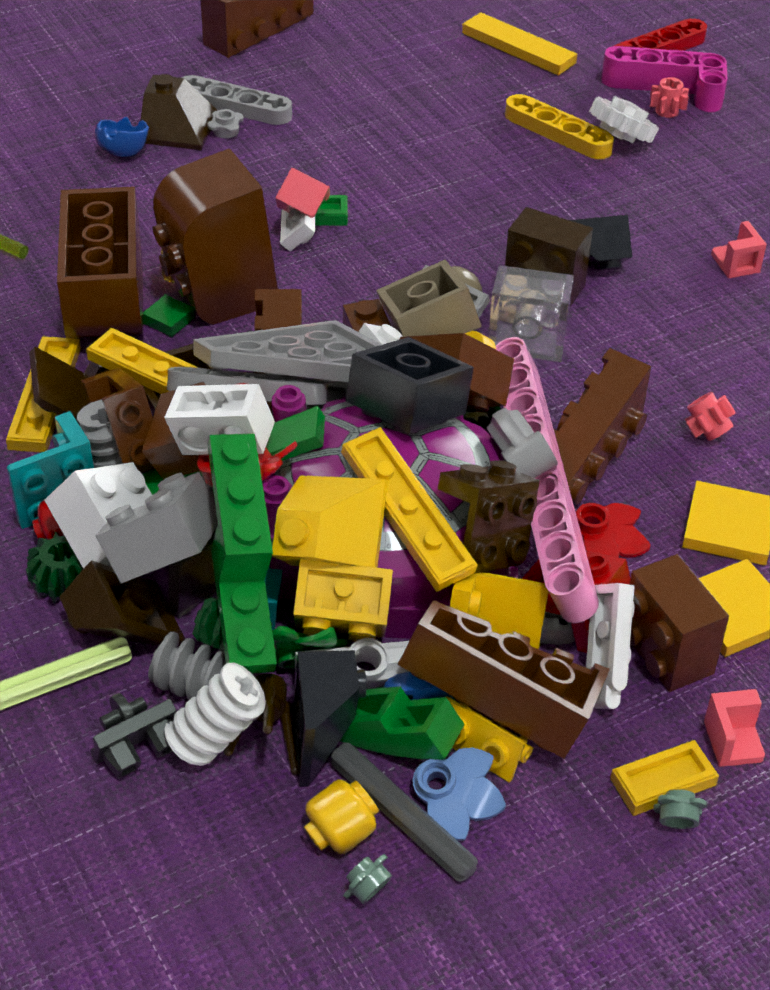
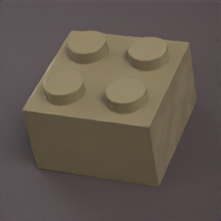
(430, 303)

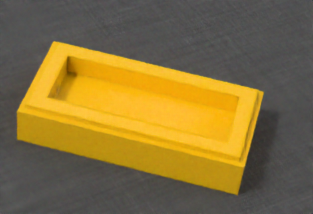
(673, 769)

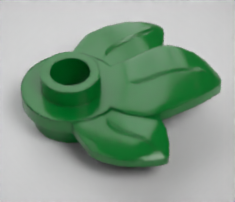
(288, 642)

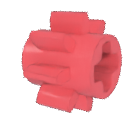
(669, 97)
(710, 416)

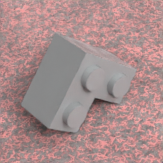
(162, 531)

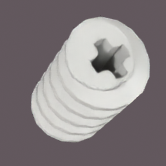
(215, 715)

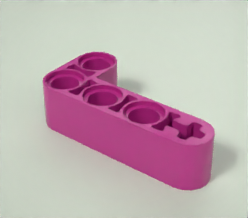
(642, 67)

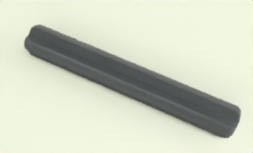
(405, 813)

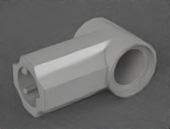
(520, 443)

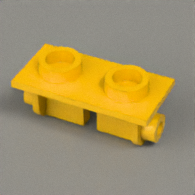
(484, 735)

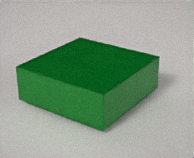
(333, 211)
(168, 315)

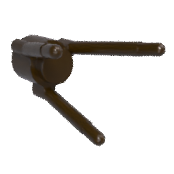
(276, 707)

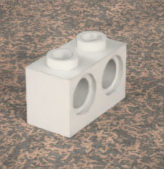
(218, 411)

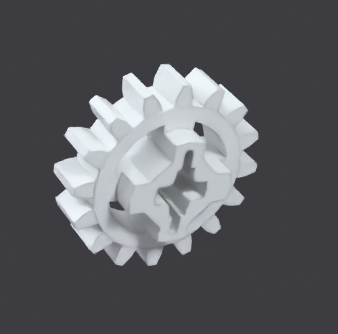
(623, 119)

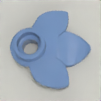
(466, 790)

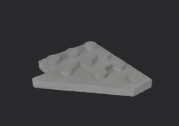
(303, 350)

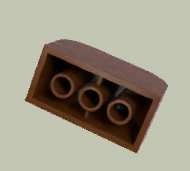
(214, 236)
(100, 262)

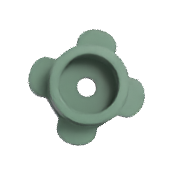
(680, 809)
(367, 879)

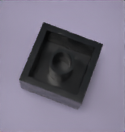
(409, 384)

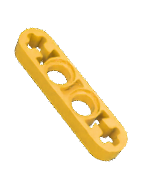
(559, 127)

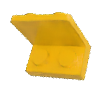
(343, 598)
(504, 602)

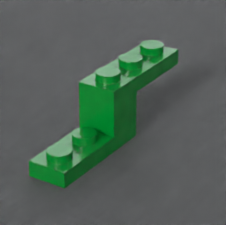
(241, 552)

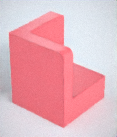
(302, 193)
(742, 255)
(732, 728)

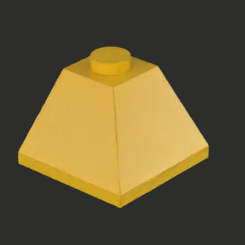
(331, 521)

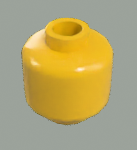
(340, 816)

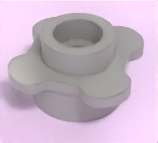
(225, 123)

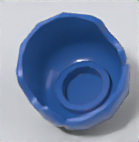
(121, 137)

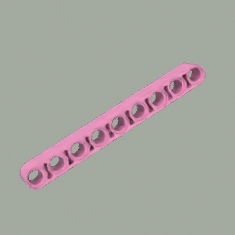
(554, 520)

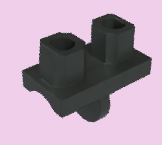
(126, 730)

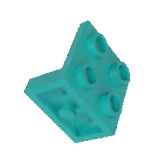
(41, 474)

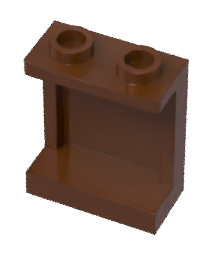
(126, 413)

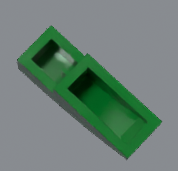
(404, 727)

